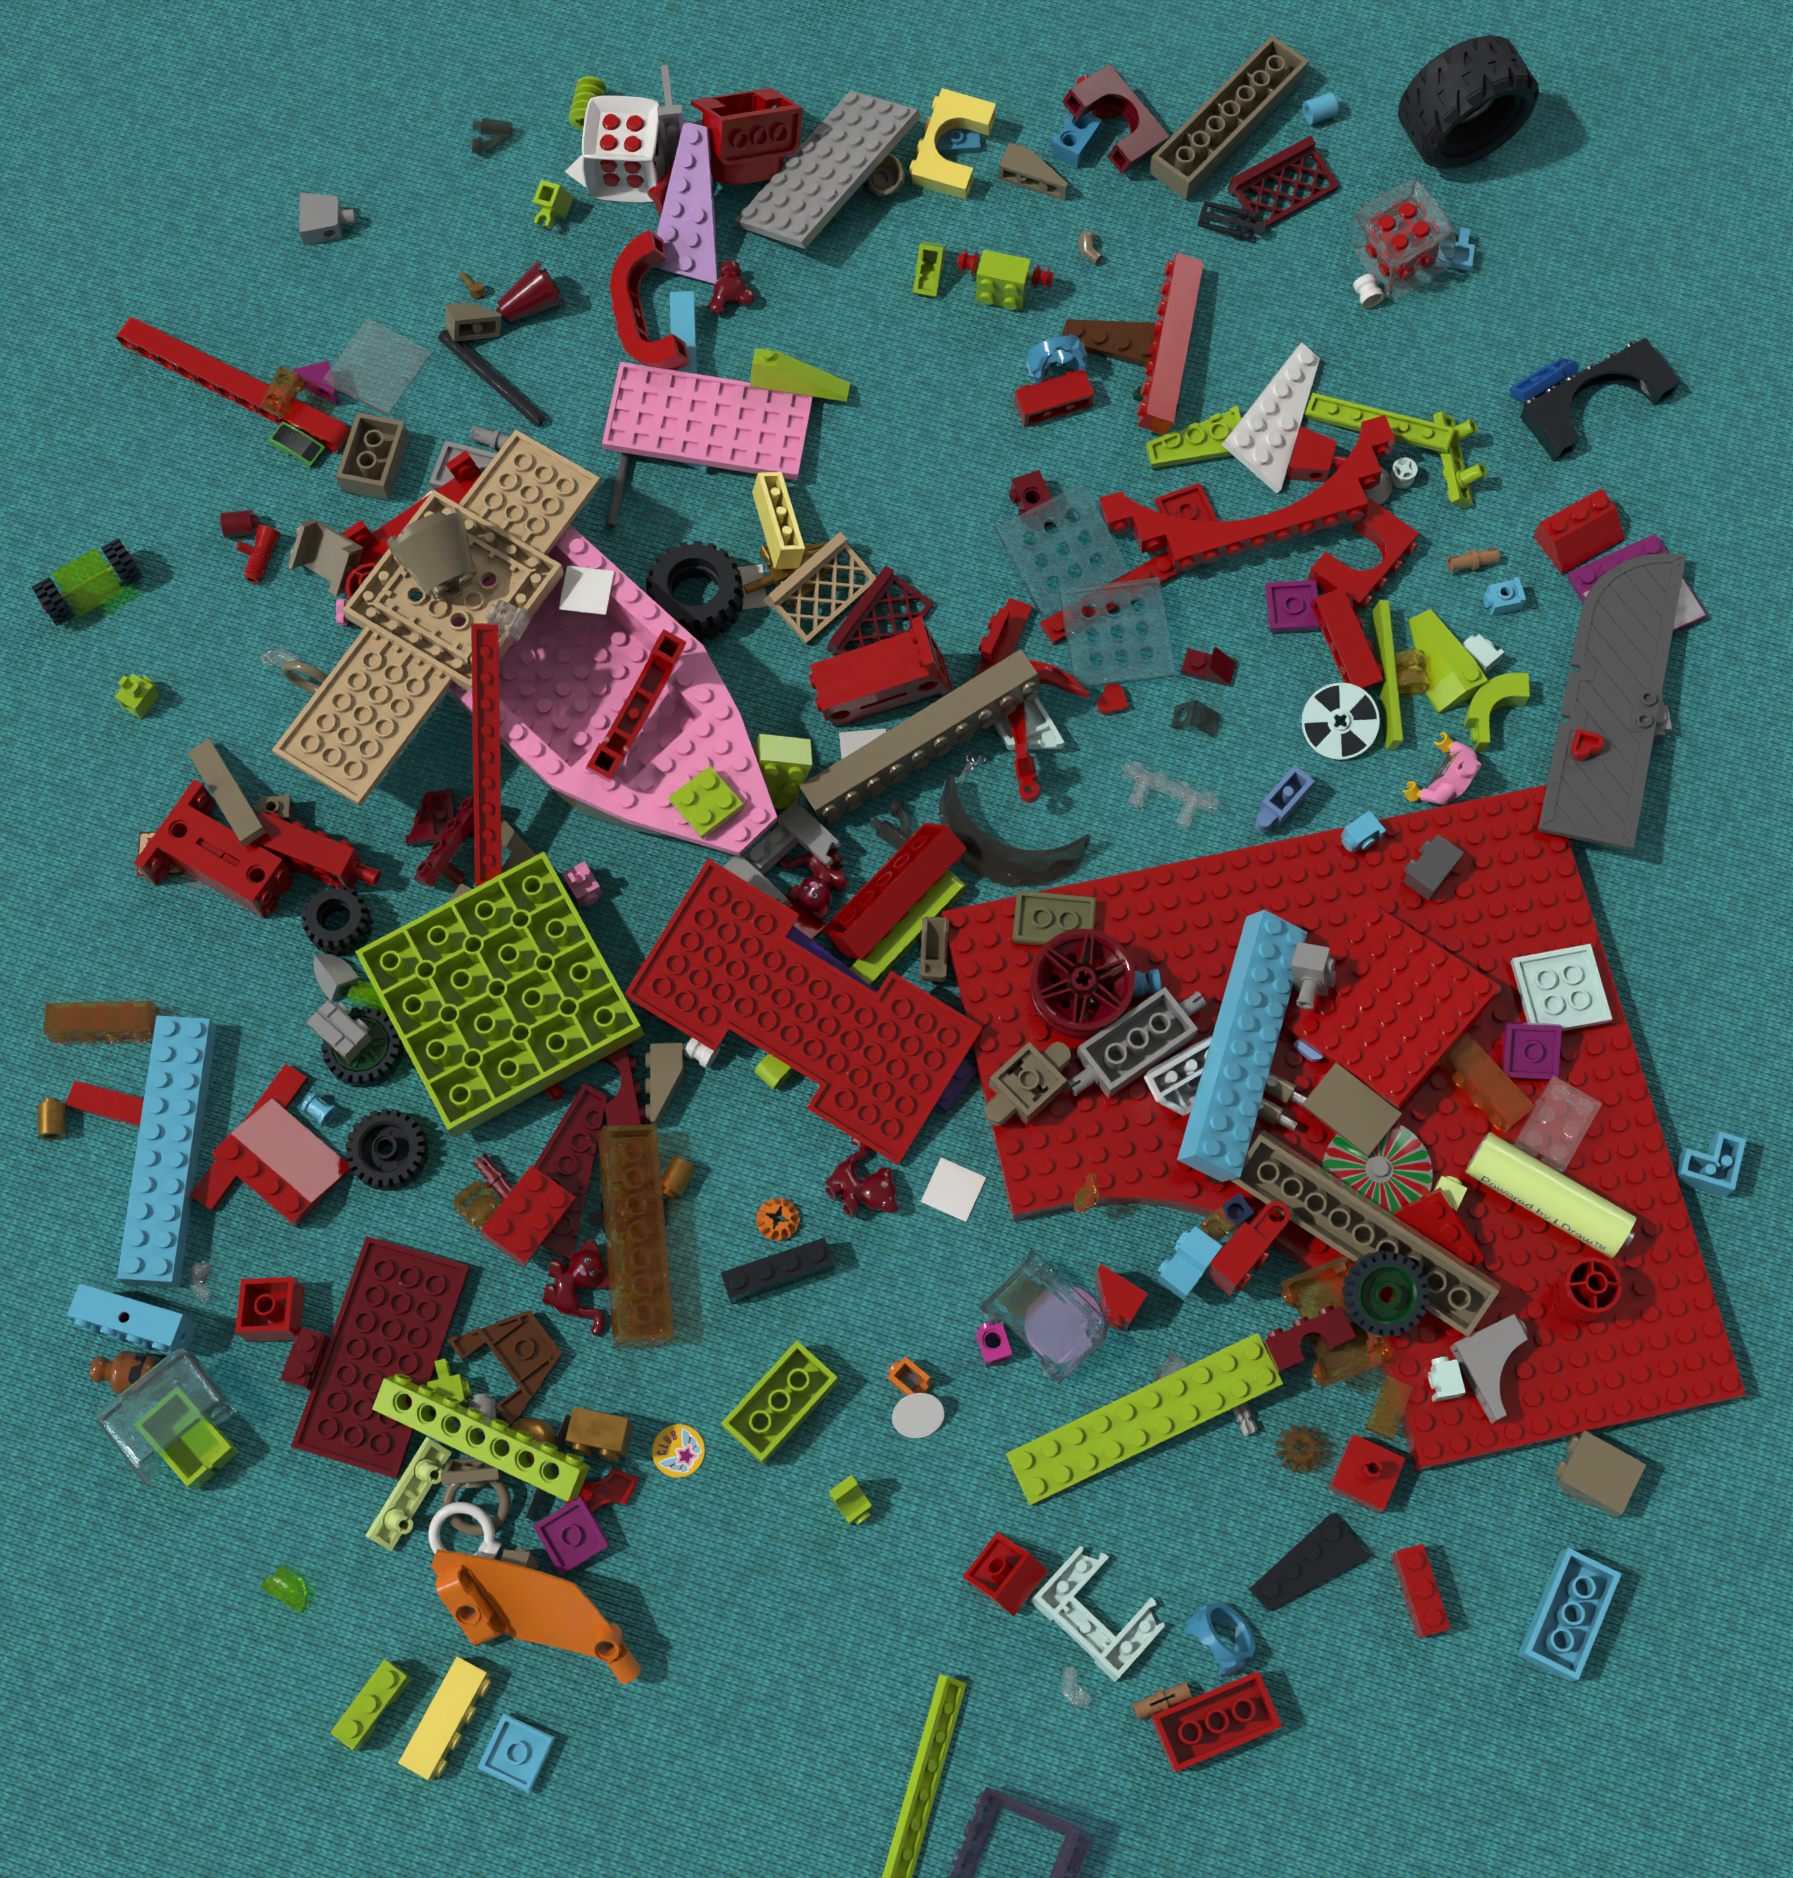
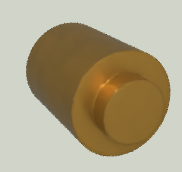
(51, 1119)
(677, 1178)

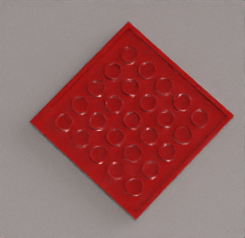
(1392, 1005)

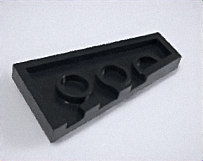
(1312, 1561)

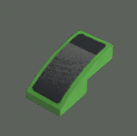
(296, 443)

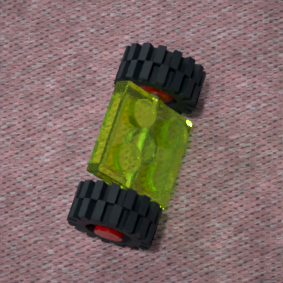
(87, 582)

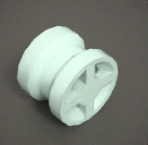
(1403, 467)

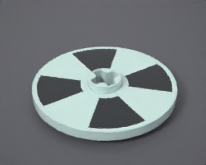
(1340, 700)

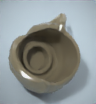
(887, 177)

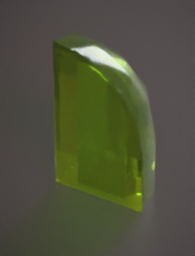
(365, 996)
(287, 1588)

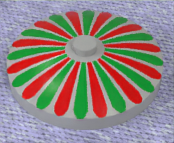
(1391, 1174)

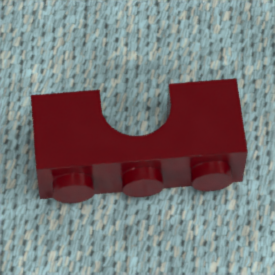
(1330, 1326)

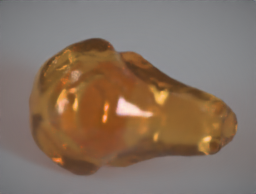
(1087, 1195)

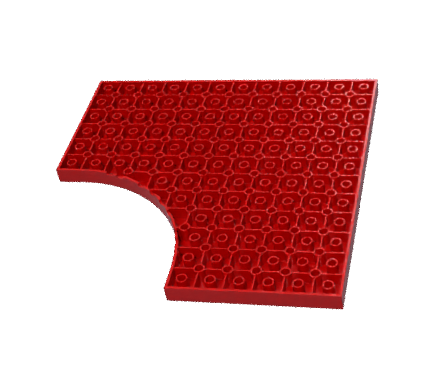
(1502, 901)

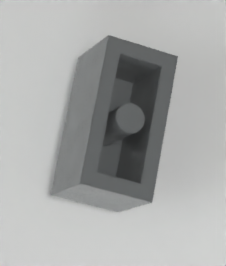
(1432, 867)

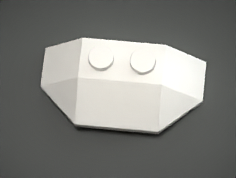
(1177, 1078)

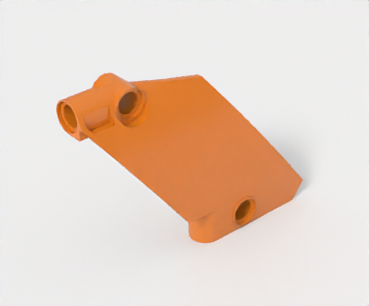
(528, 1608)

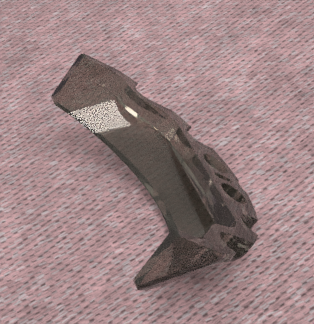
(1005, 863)

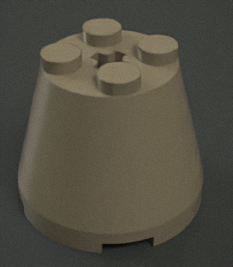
(436, 552)

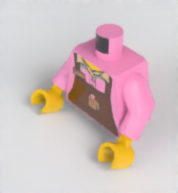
(1451, 777)

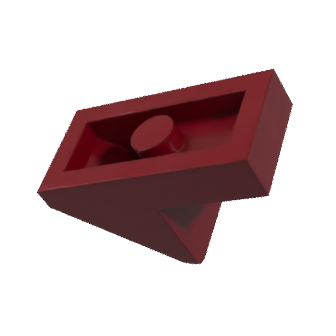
(1209, 667)

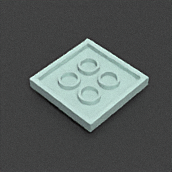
(1562, 988)

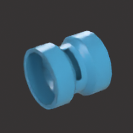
(1147, 983)

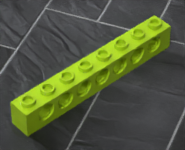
(392, 1403)

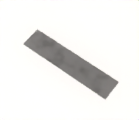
(539, 1493)

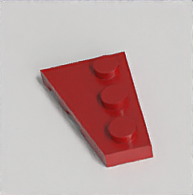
(1439, 1221)

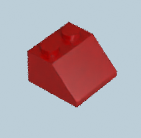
(1118, 1298)
(1005, 1574)

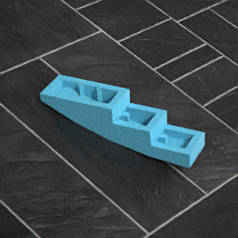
(684, 325)

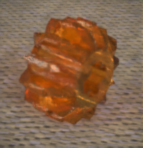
(1294, 1457)

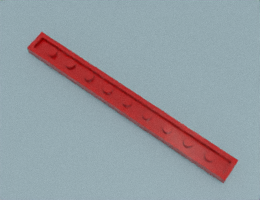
(486, 751)

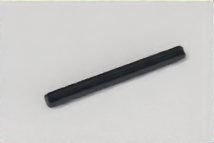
(492, 378)

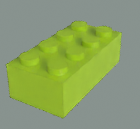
(780, 1402)

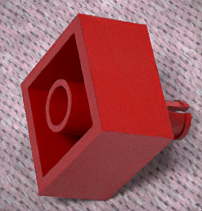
(1366, 1473)

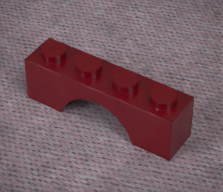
(624, 1106)

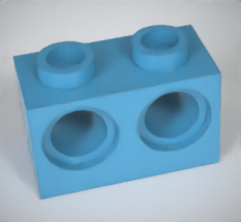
(1074, 143)

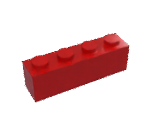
(1346, 639)

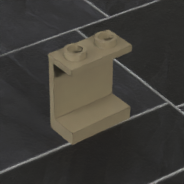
(325, 553)

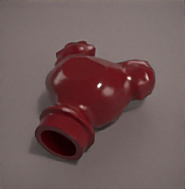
(730, 288)

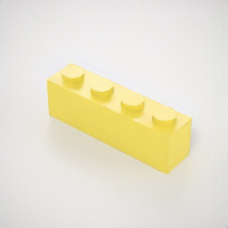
(778, 520)
(445, 1718)

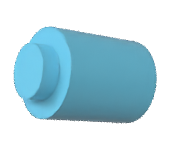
(1321, 108)

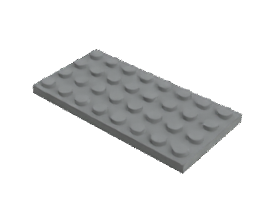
(827, 169)

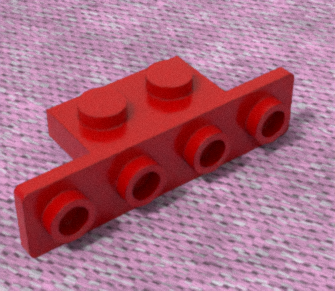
(1003, 633)

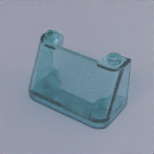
(1046, 1316)
(162, 1409)

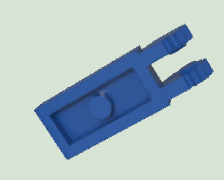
(1543, 379)

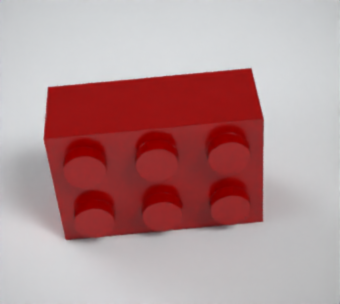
(527, 1216)

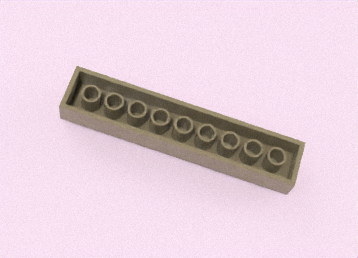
(922, 738)
(1361, 1227)

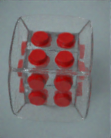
(1403, 238)

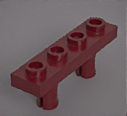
(444, 848)

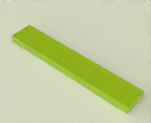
(1404, 428)
(1389, 684)

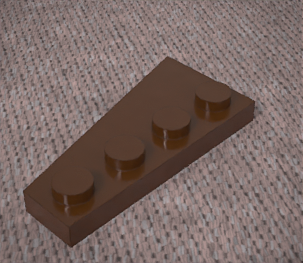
(1114, 339)

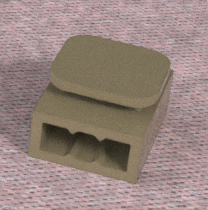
(1598, 1473)

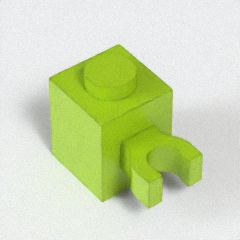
(553, 202)
(136, 694)
(450, 1385)

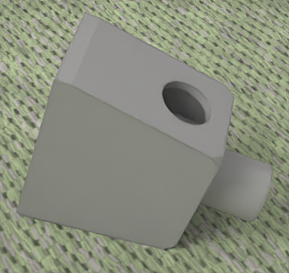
(322, 218)

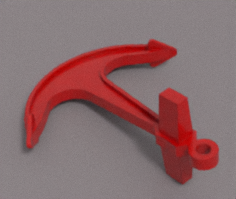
(1024, 762)

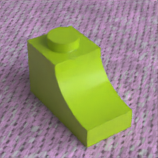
(929, 268)
(851, 1501)

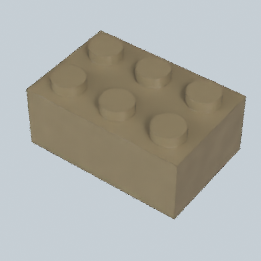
(373, 456)

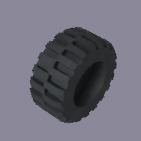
(704, 562)

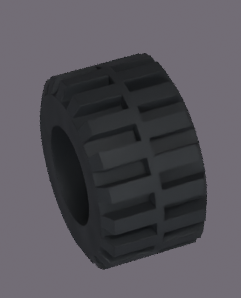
(323, 906)

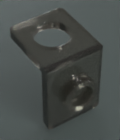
(1197, 716)

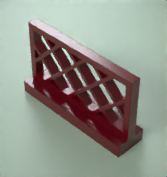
(1277, 164)
(866, 607)

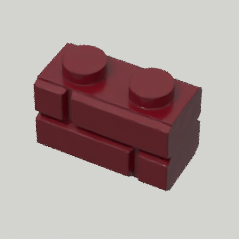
(304, 1359)

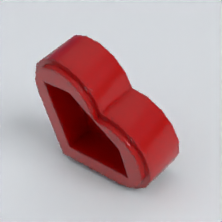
(1112, 700)
(1586, 744)

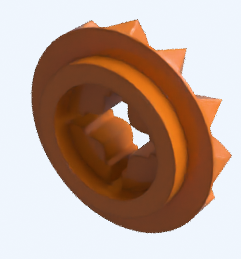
(783, 1229)

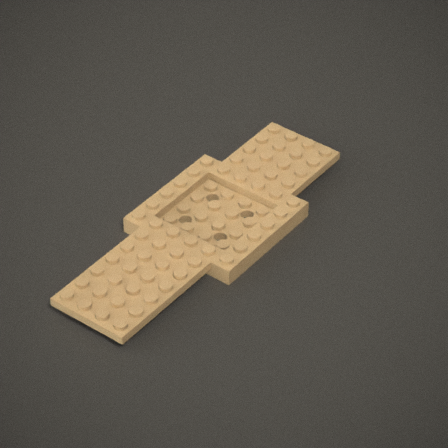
(411, 648)

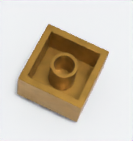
(600, 1434)

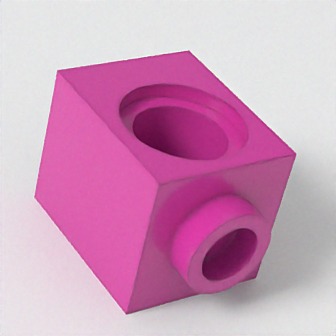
(999, 1354)

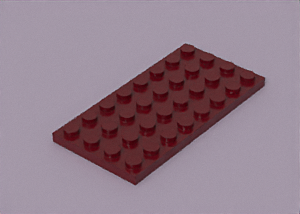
(386, 1326)

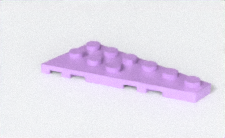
(688, 209)

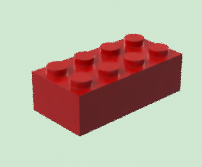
(1215, 1721)

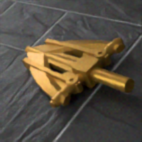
(777, 576)

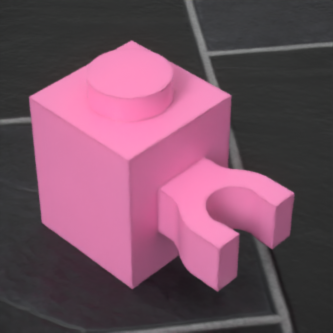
(582, 884)

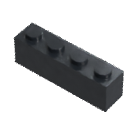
(777, 1270)

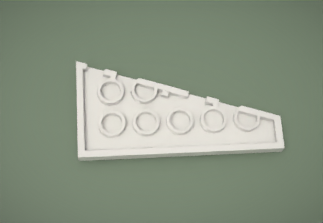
(1271, 425)

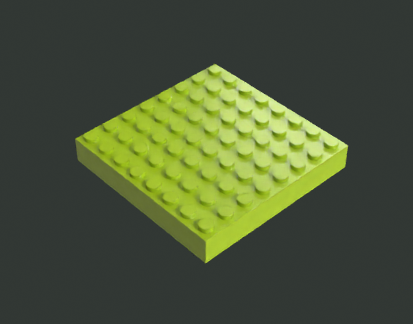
(499, 994)

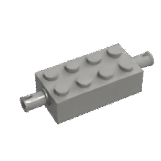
(1136, 1042)

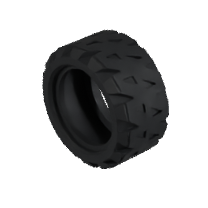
(1468, 102)

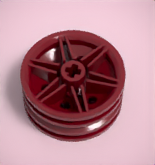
(1087, 946)

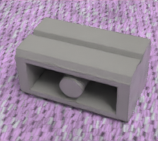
(340, 1030)

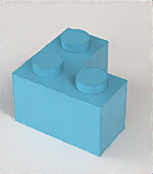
(1712, 1171)
(1190, 1262)

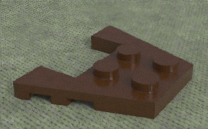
(523, 1351)

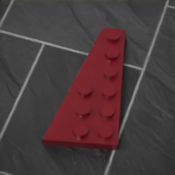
(569, 1162)

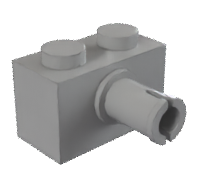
(1312, 973)

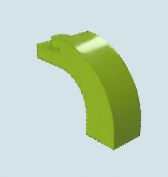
(1500, 691)

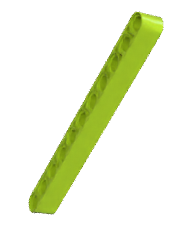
(884, 956)

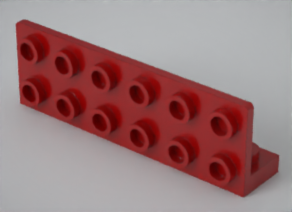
(375, 543)

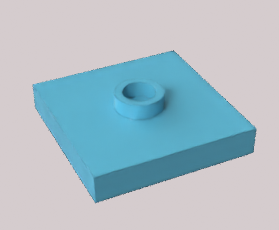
(516, 1753)

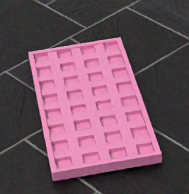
(706, 421)

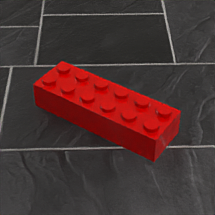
(893, 890)

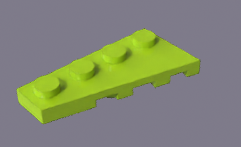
(1195, 442)

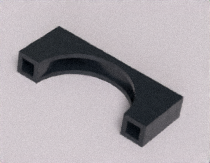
(1634, 367)

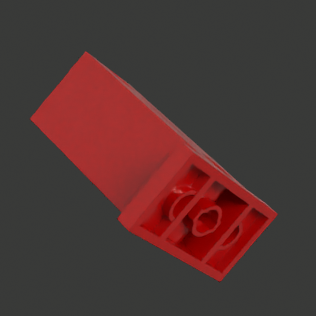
(880, 676)
(214, 855)

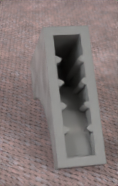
(1483, 1358)

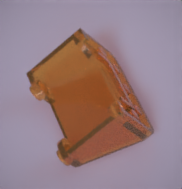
(1323, 1288)

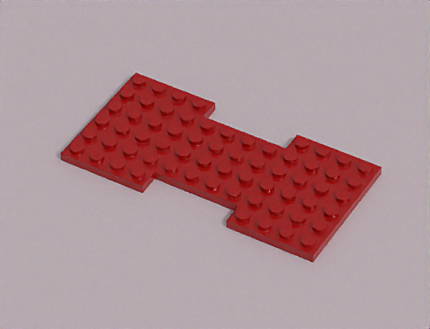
(872, 1053)

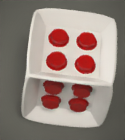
(622, 148)

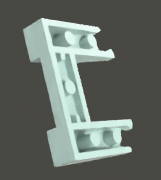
(1111, 1652)

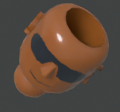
(124, 1369)

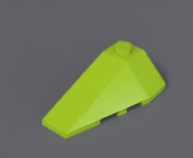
(786, 374)
(1450, 667)

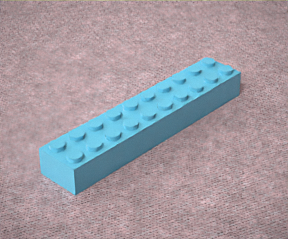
(1241, 1048)
(167, 1152)

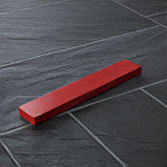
(220, 1179)

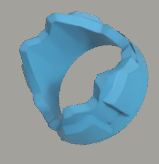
(1043, 355)
(1229, 1660)

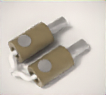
(1283, 1091)

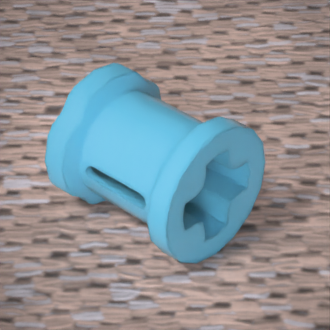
(319, 1109)

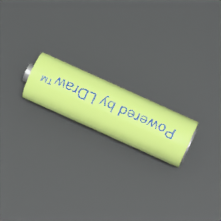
(1551, 1195)

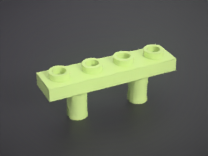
(408, 1494)

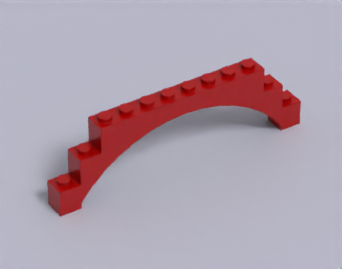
(1202, 542)

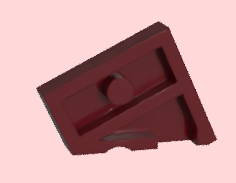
(432, 818)

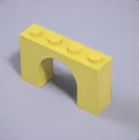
(950, 112)

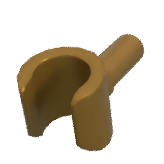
(476, 289)

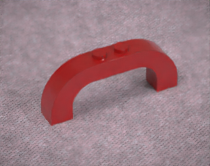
(626, 278)
(637, 707)

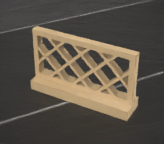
(811, 568)

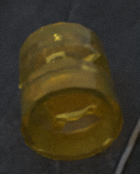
(1411, 672)

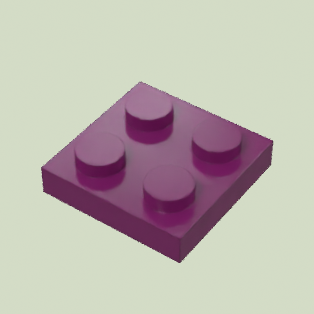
(1290, 606)
(1531, 1050)
(571, 1535)

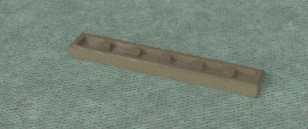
(227, 792)

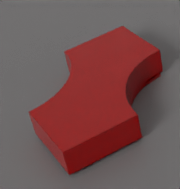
(614, 1488)

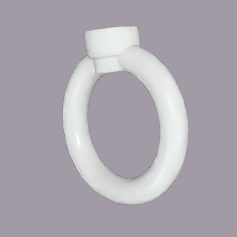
(488, 1548)

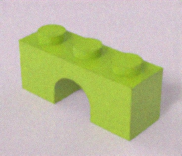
(378, 1693)

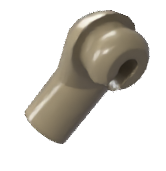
(1086, 247)

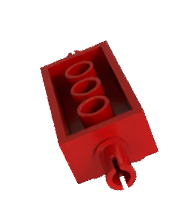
(314, 853)

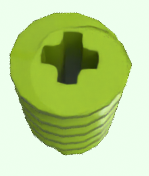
(586, 88)

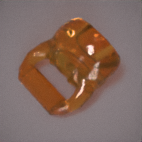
(481, 1209)

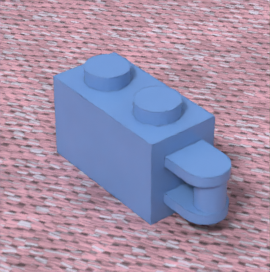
(1283, 799)

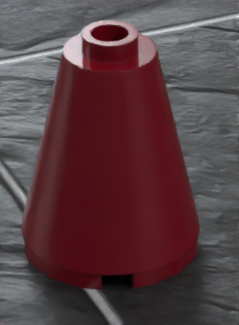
(529, 295)

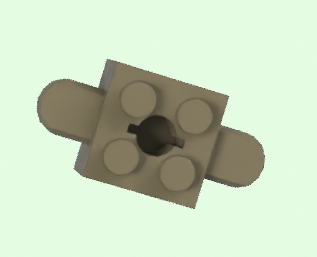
(1027, 1083)

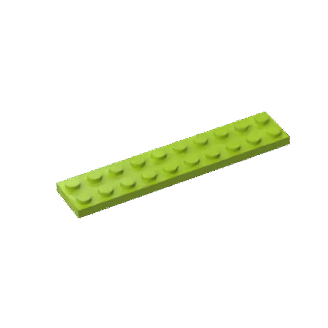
(1144, 1418)

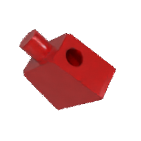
(1313, 457)

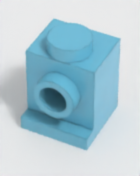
(1501, 604)
(1362, 832)

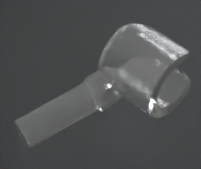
(970, 765)

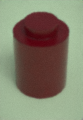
(239, 523)

